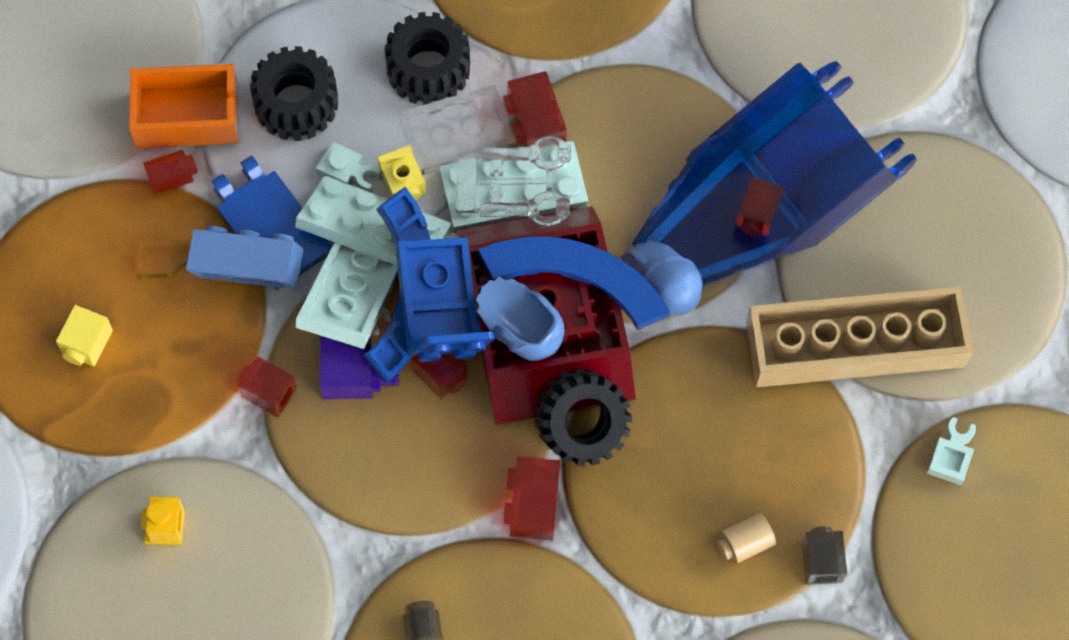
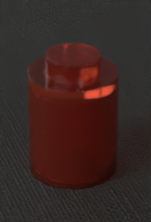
(170, 171)

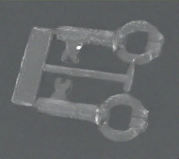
(467, 181)

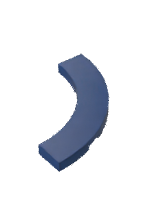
(405, 224)
(580, 263)

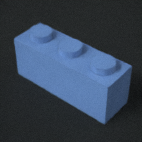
(245, 257)

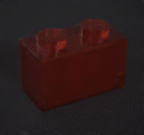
(534, 109)
(534, 498)

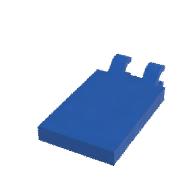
(269, 209)

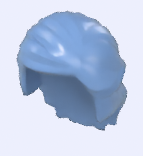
(668, 273)
(520, 318)

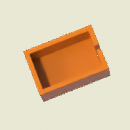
(183, 106)

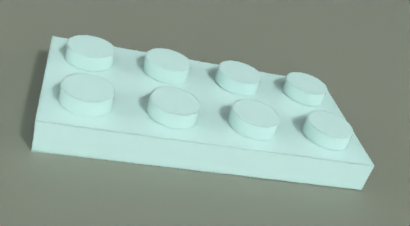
(565, 181)
(351, 219)
(347, 296)

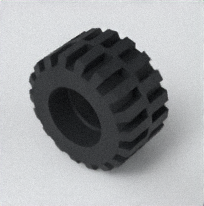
(421, 35)
(287, 70)
(602, 437)

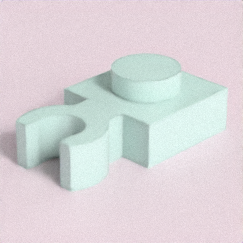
(347, 166)
(950, 456)

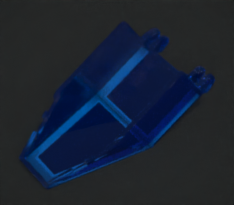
(787, 138)

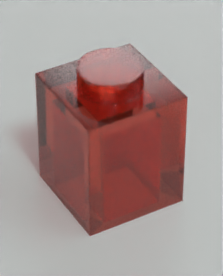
(759, 207)
(442, 375)
(266, 386)

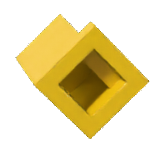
(163, 521)

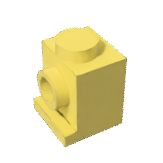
(398, 164)

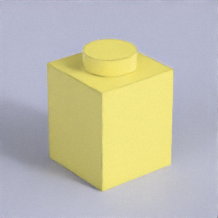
(84, 336)

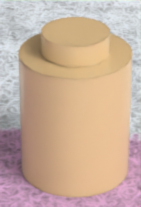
(746, 538)

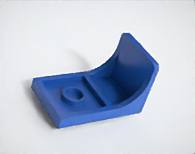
(439, 299)

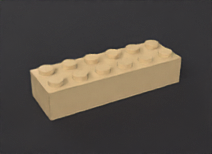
(858, 336)

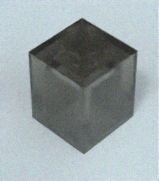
(824, 556)

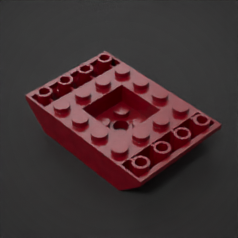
(591, 321)

